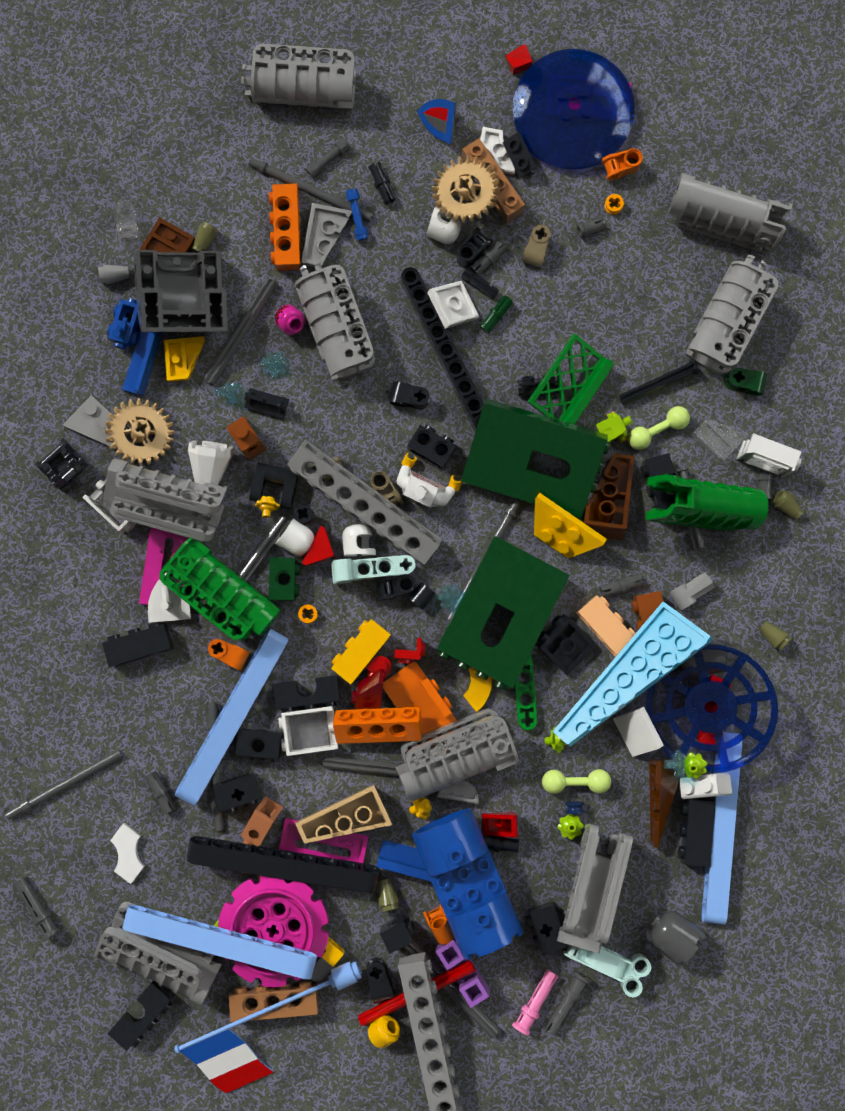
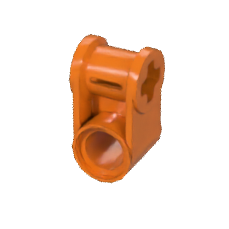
(618, 165)
(231, 655)
(439, 925)

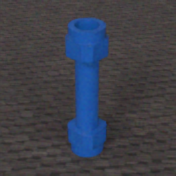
(353, 196)

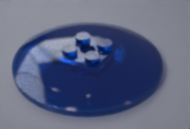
(566, 135)

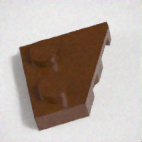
(168, 238)

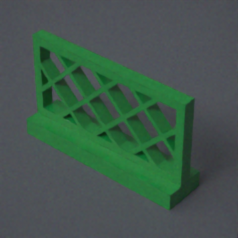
(586, 389)

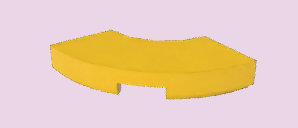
(478, 691)

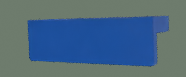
(142, 362)
(402, 860)

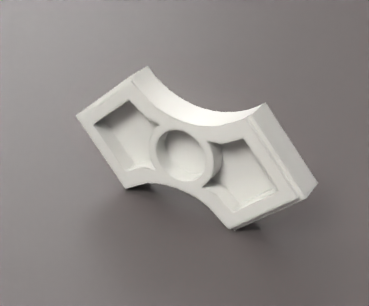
(493, 141)
(126, 843)

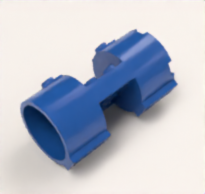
(467, 883)

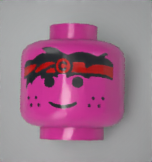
(289, 319)

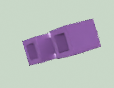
(471, 986)

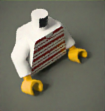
(423, 489)

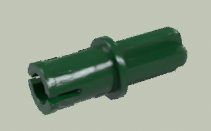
(496, 314)

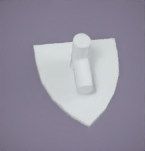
(166, 605)

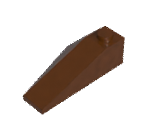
(609, 503)
(662, 791)

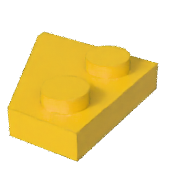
(182, 357)

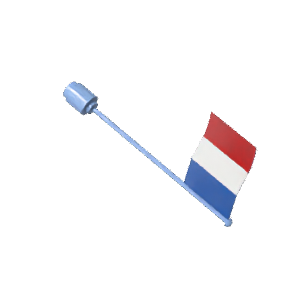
(229, 1059)

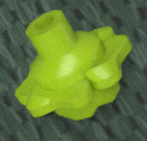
(556, 743)
(695, 765)
(570, 826)

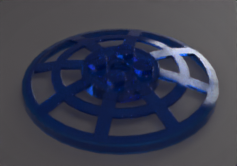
(725, 714)

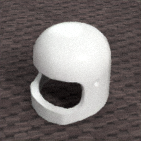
(442, 230)
(296, 538)
(349, 540)

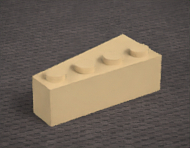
(350, 815)

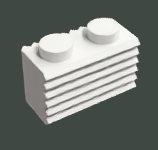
(706, 786)

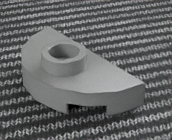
(460, 791)

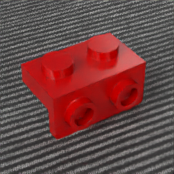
(407, 656)

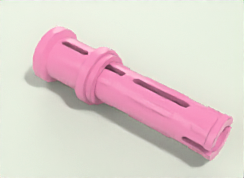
(531, 1010)

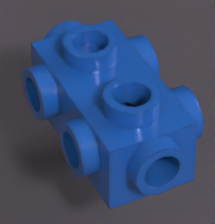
(124, 331)

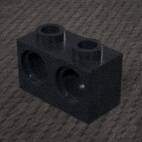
(428, 451)

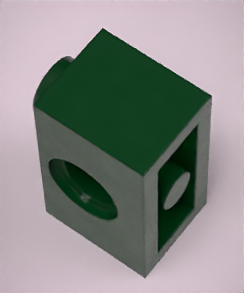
(277, 568)

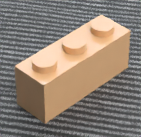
(605, 624)

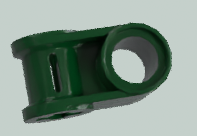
(750, 381)

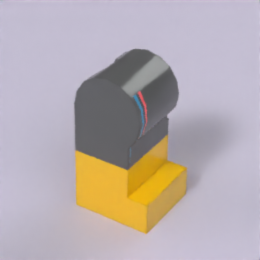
(324, 964)

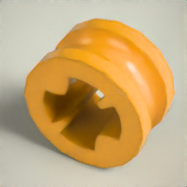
(614, 197)
(308, 607)

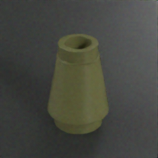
(205, 235)
(786, 503)
(776, 637)
(387, 896)

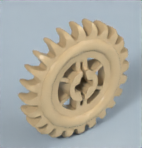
(462, 175)
(130, 414)

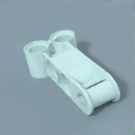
(347, 570)
(613, 965)

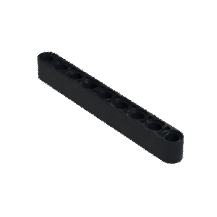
(439, 343)
(283, 864)

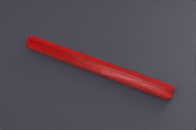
(399, 1001)

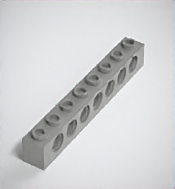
(361, 491)
(418, 966)

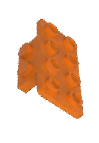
(413, 689)

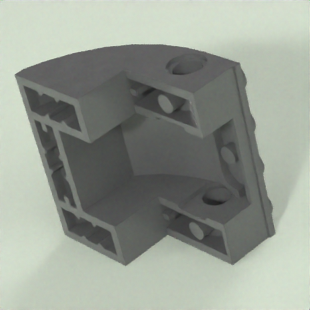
(180, 291)

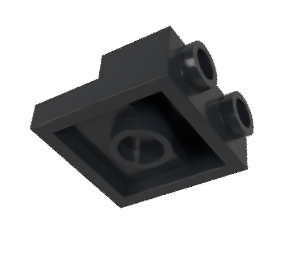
(564, 643)

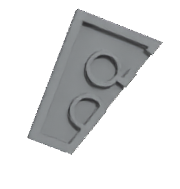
(323, 232)
(91, 420)

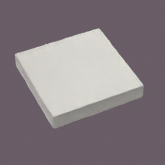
(453, 304)
(638, 732)

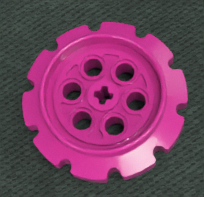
(299, 905)

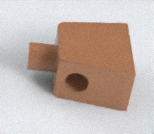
(261, 822)

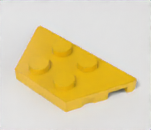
(563, 530)

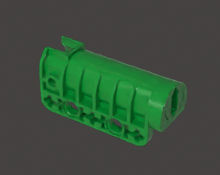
(709, 504)
(221, 590)

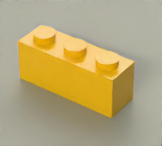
(360, 651)

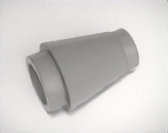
(113, 273)

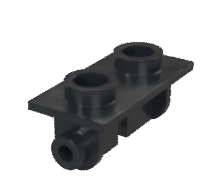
(520, 155)
(530, 384)
(266, 403)

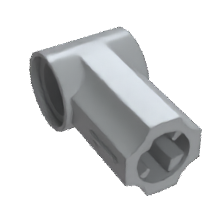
(688, 593)

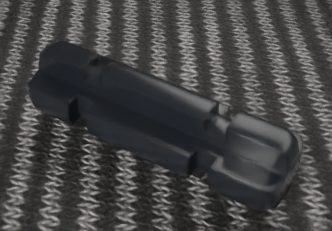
(480, 284)

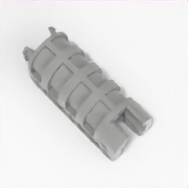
(301, 81)
(728, 312)
(330, 321)

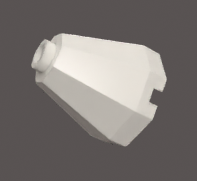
(209, 461)

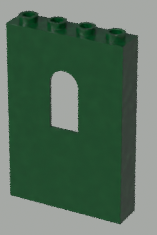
(505, 446)
(516, 583)

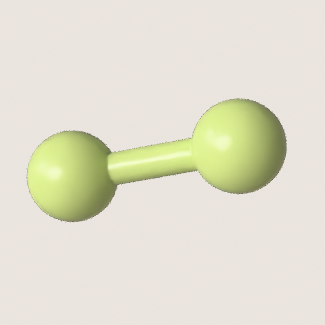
(677, 418)
(555, 781)

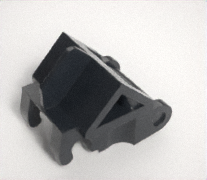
(65, 472)

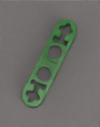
(529, 689)

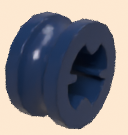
(574, 807)

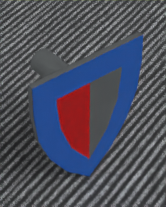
(439, 118)

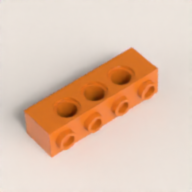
(285, 195)
(378, 725)

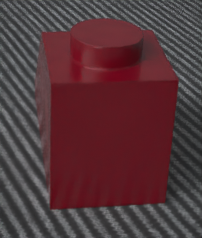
(369, 692)

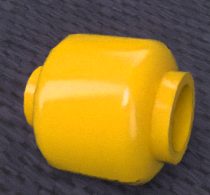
(384, 1031)

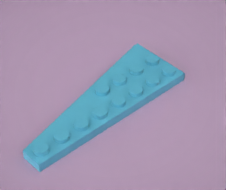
(650, 655)

